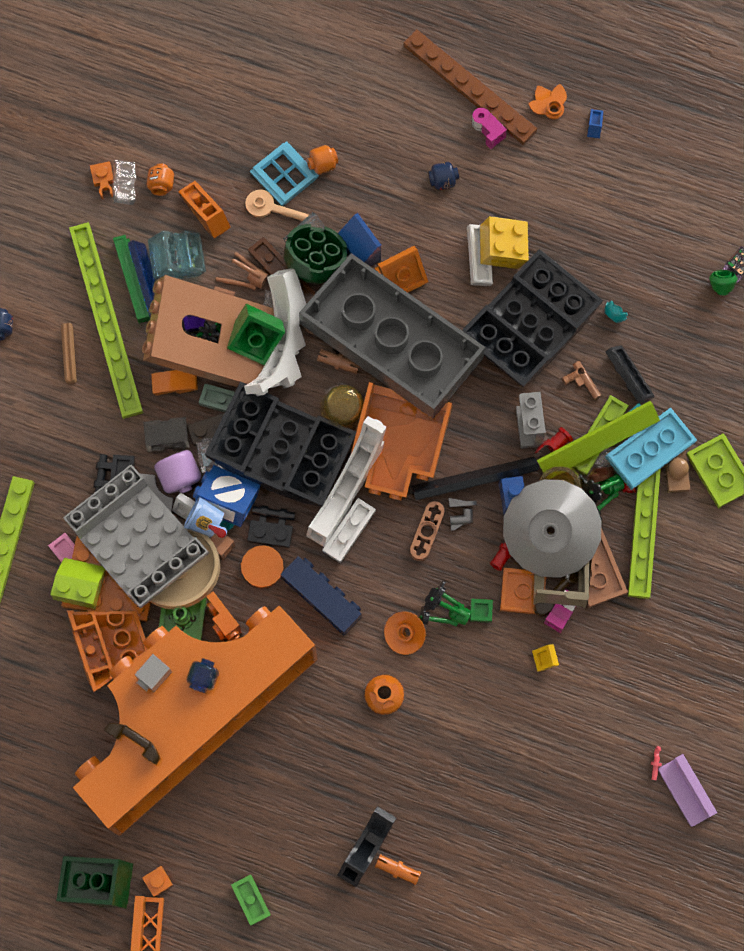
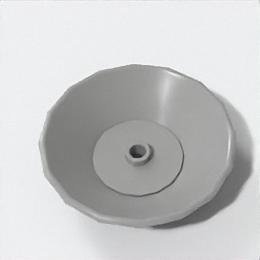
(568, 512)

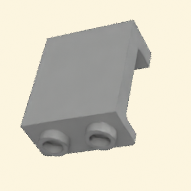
(530, 420)

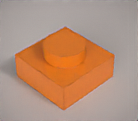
(157, 881)

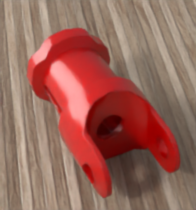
(559, 440)

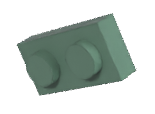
(215, 397)

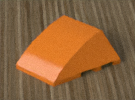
(105, 640)

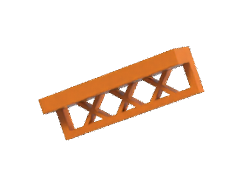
(138, 924)

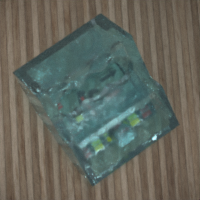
(176, 254)

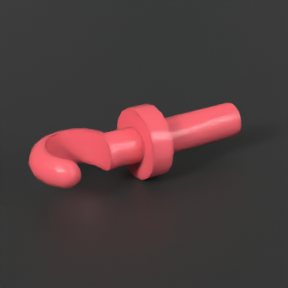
(656, 764)

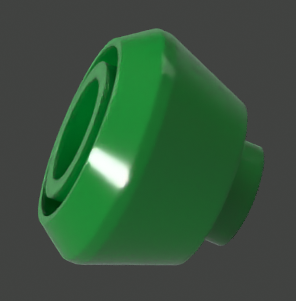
(723, 281)

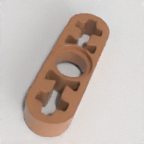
(427, 515)

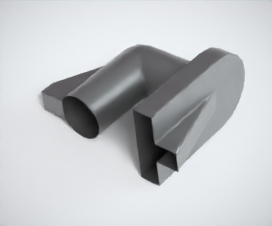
(466, 518)

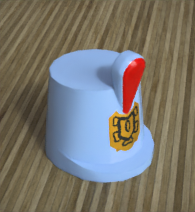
(205, 519)

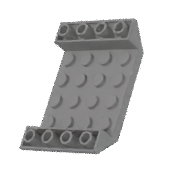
(135, 536)

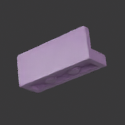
(687, 790)

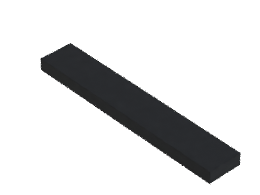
(475, 478)

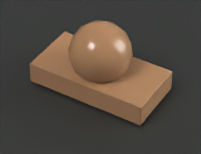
(677, 474)

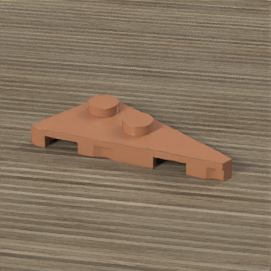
(605, 578)

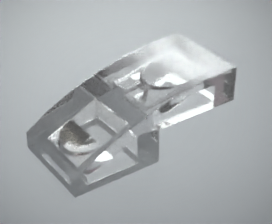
(123, 182)

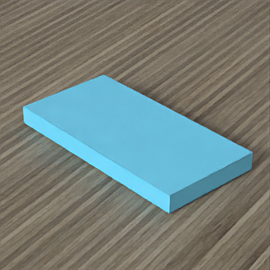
(651, 449)

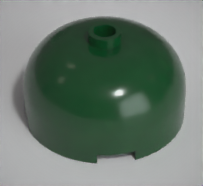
(314, 253)

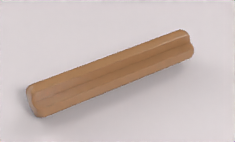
(68, 353)

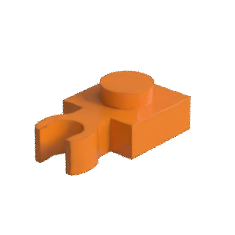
(102, 177)

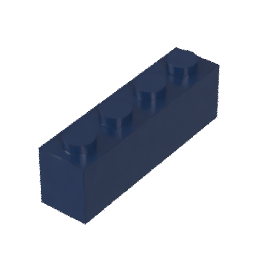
(321, 595)

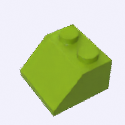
(78, 583)

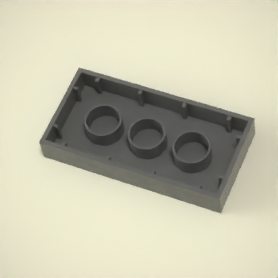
(392, 335)

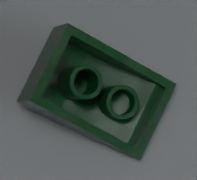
(95, 882)

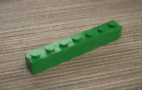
(131, 278)

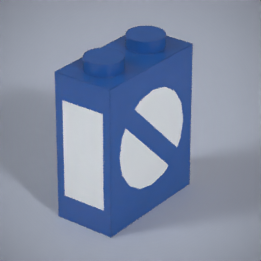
(228, 493)

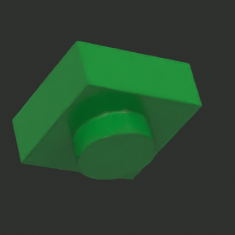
(481, 610)

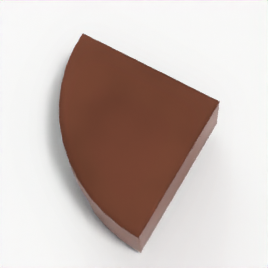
(601, 474)

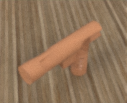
(582, 379)

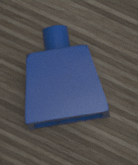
(509, 489)

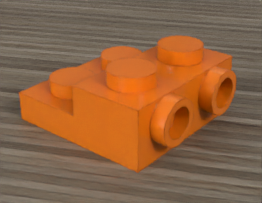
(225, 624)

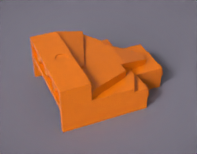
(410, 441)

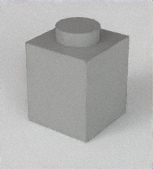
(152, 674)

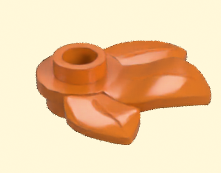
(547, 100)

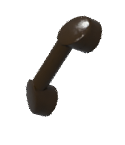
(544, 609)
(117, 730)

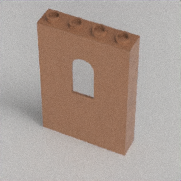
(177, 350)

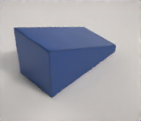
(595, 123)

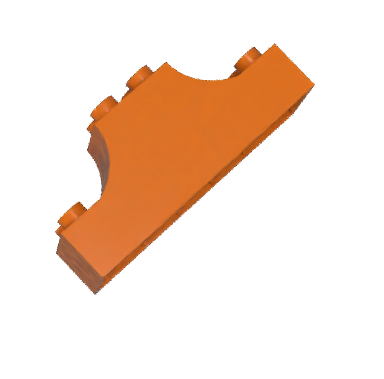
(184, 721)

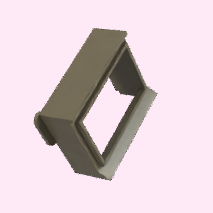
(564, 598)

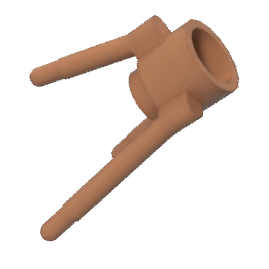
(256, 275)

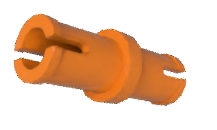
(397, 869)

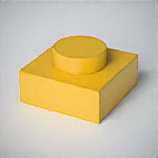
(545, 658)

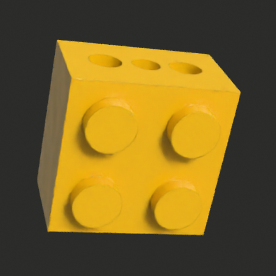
(504, 242)

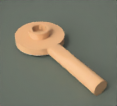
(261, 204)

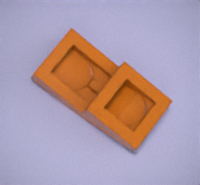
(173, 381)

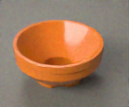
(388, 705)

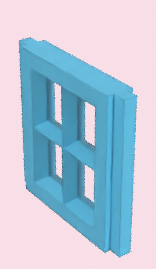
(271, 186)

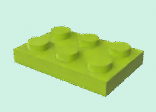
(719, 470)

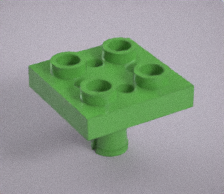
(182, 617)

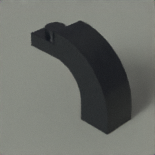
(367, 846)

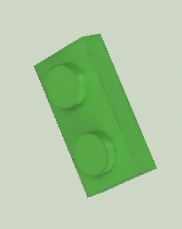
(250, 900)

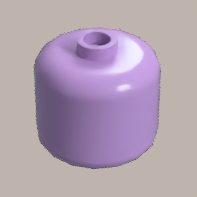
(178, 472)

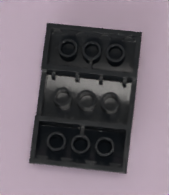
(533, 318)
(280, 447)

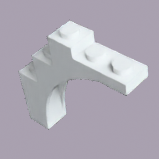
(282, 366)
(349, 483)

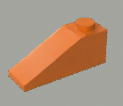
(205, 209)

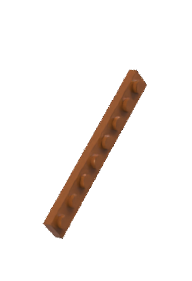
(469, 86)

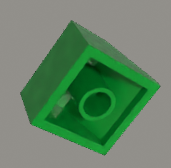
(255, 334)

